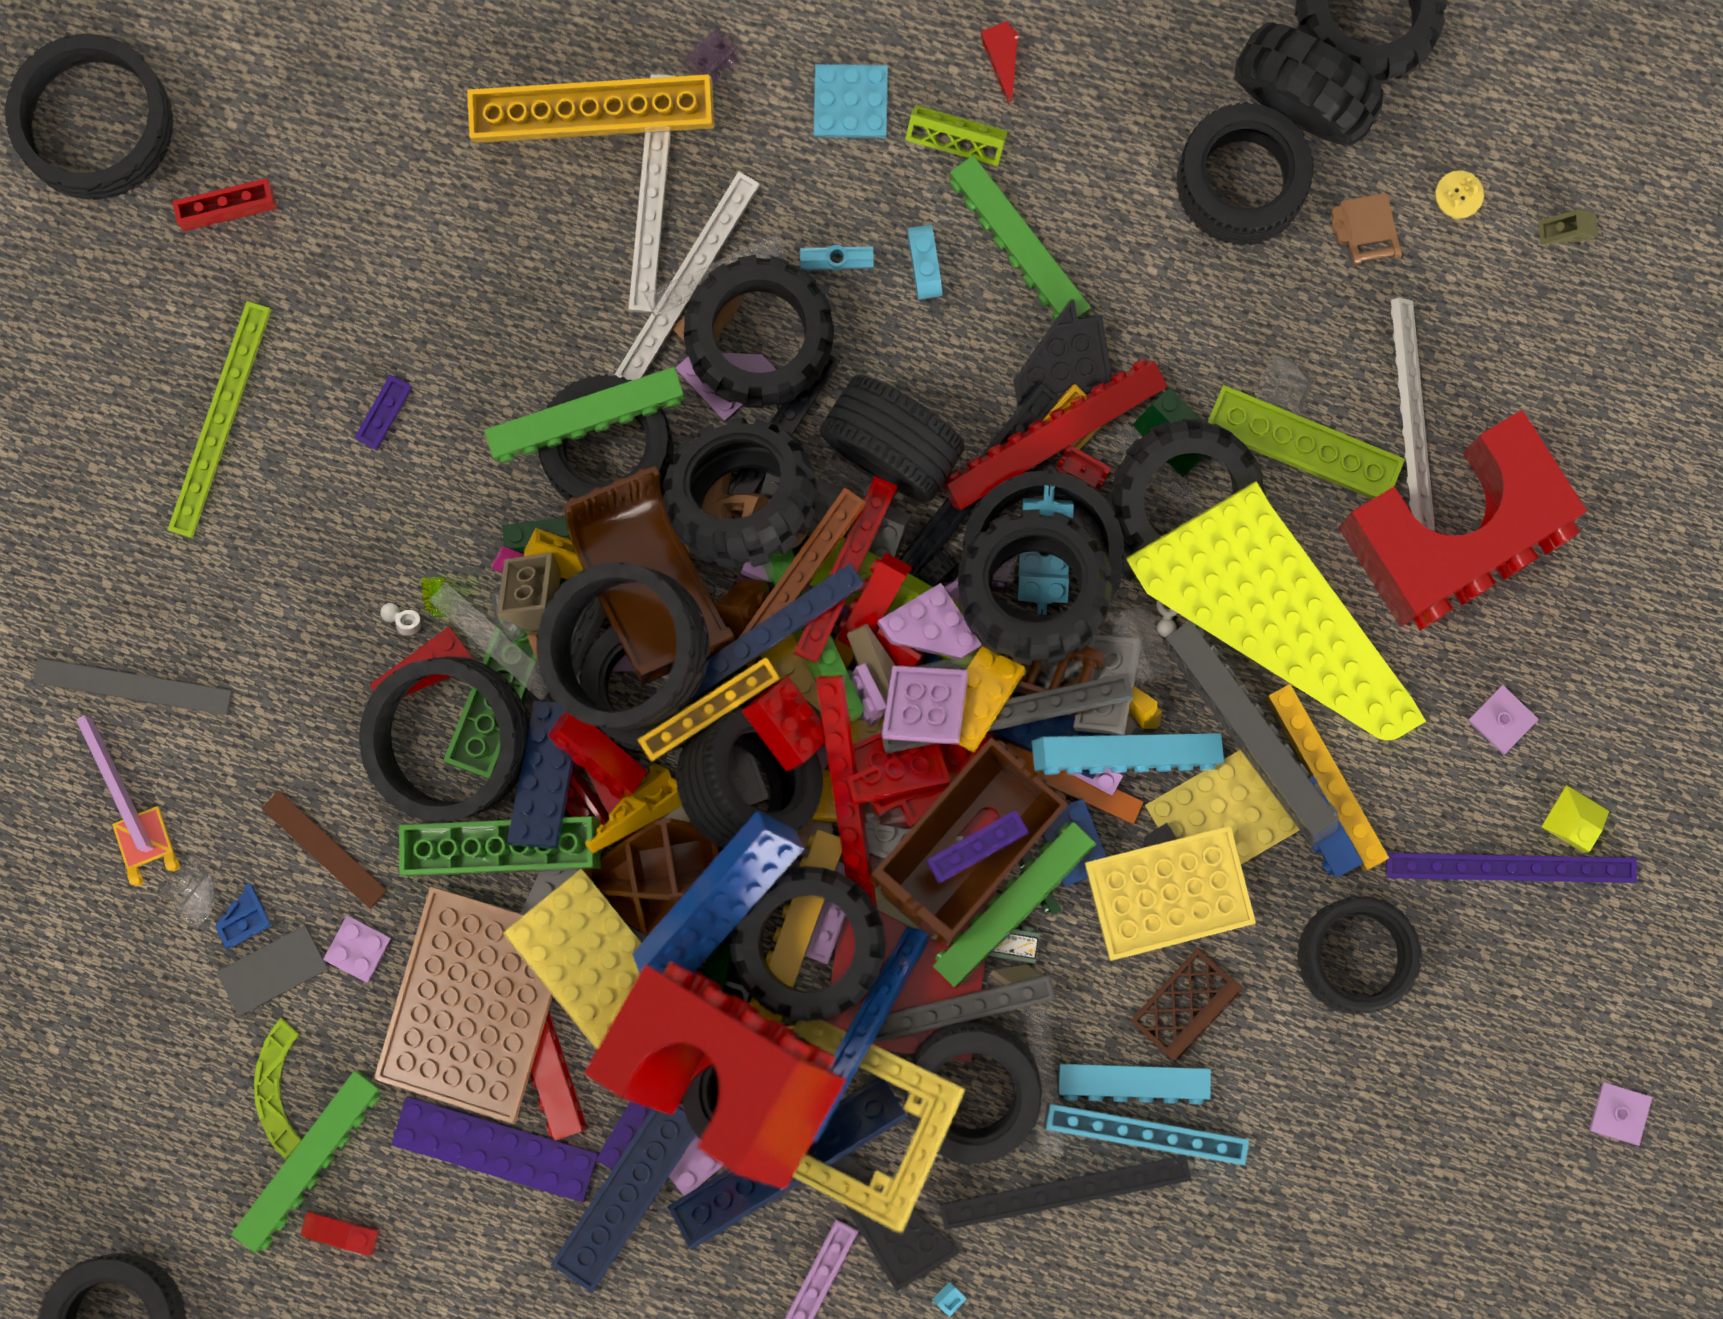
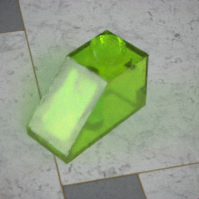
(430, 586)

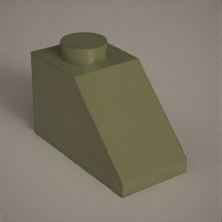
(1568, 227)

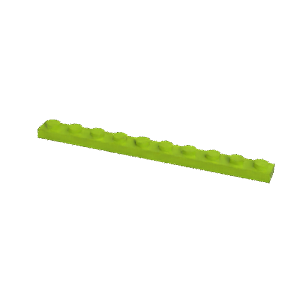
(219, 419)

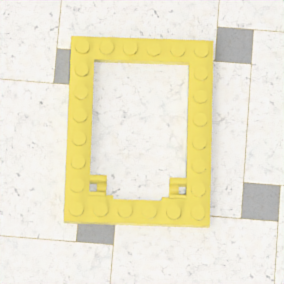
(936, 1110)

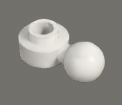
(390, 612)
(1166, 625)

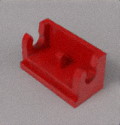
(1083, 467)

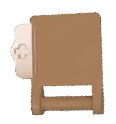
(1364, 223)

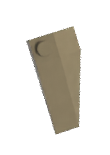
(870, 652)

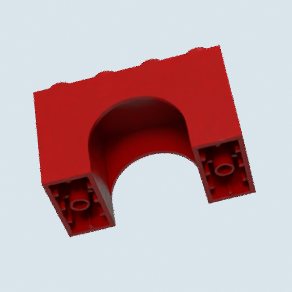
(1524, 508)
(769, 1080)

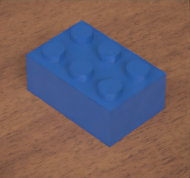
(1077, 813)

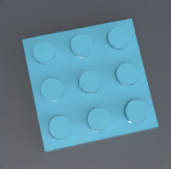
(850, 101)

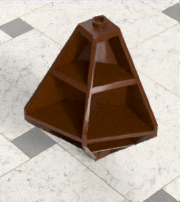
(653, 871)

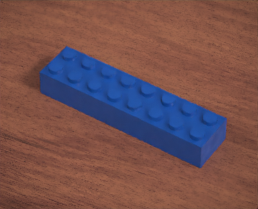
(721, 895)

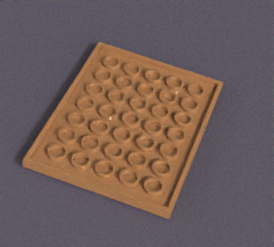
(465, 1010)

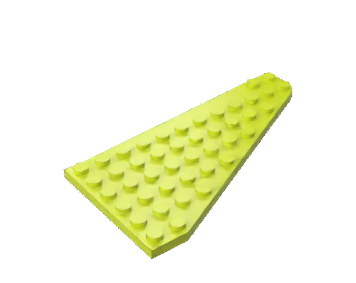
(1262, 594)

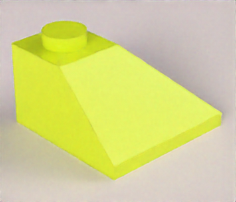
(1576, 820)

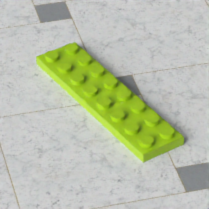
(1306, 444)

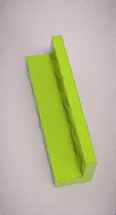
(958, 127)

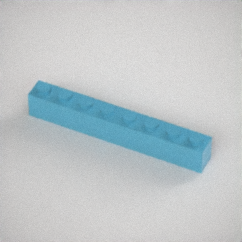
(1127, 752)
(1146, 1134)

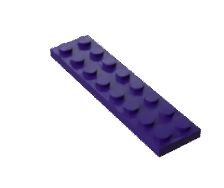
(494, 1149)

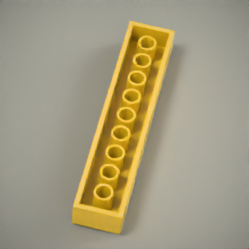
(591, 108)

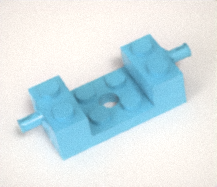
(1040, 576)

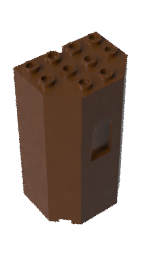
(988, 781)

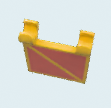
(157, 832)

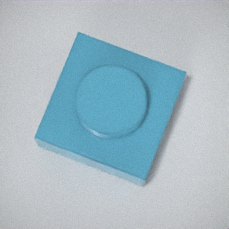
(949, 1299)

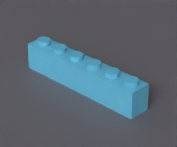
(1134, 1082)

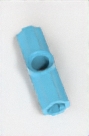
(820, 258)

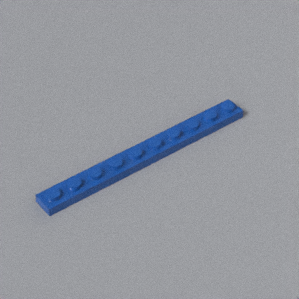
(876, 1008)

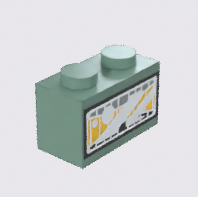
(1019, 946)

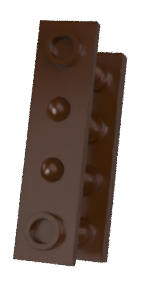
(1088, 656)

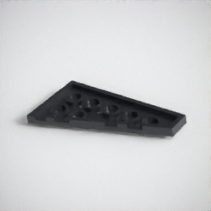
(903, 1254)

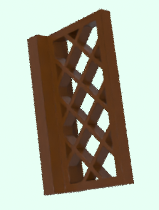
(1202, 1020)

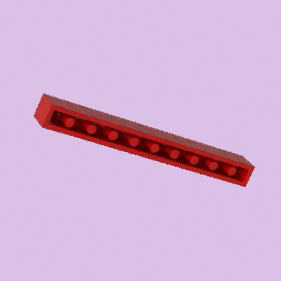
(1054, 433)

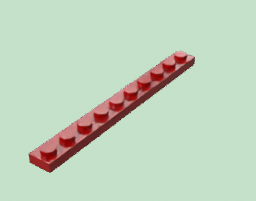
(843, 765)

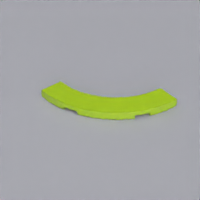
(267, 1089)

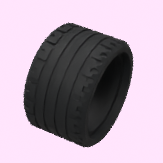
(1407, 959)

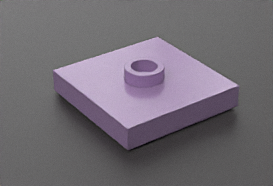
(1503, 719)
(1620, 1113)

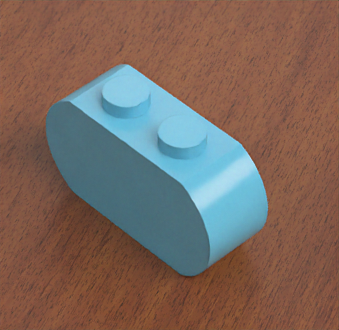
(924, 262)

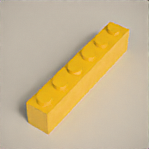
(708, 709)

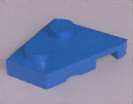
(244, 919)

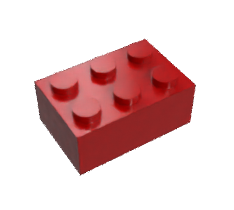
(786, 723)

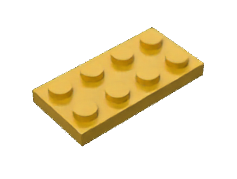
(988, 688)

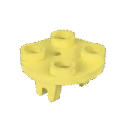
(1451, 202)

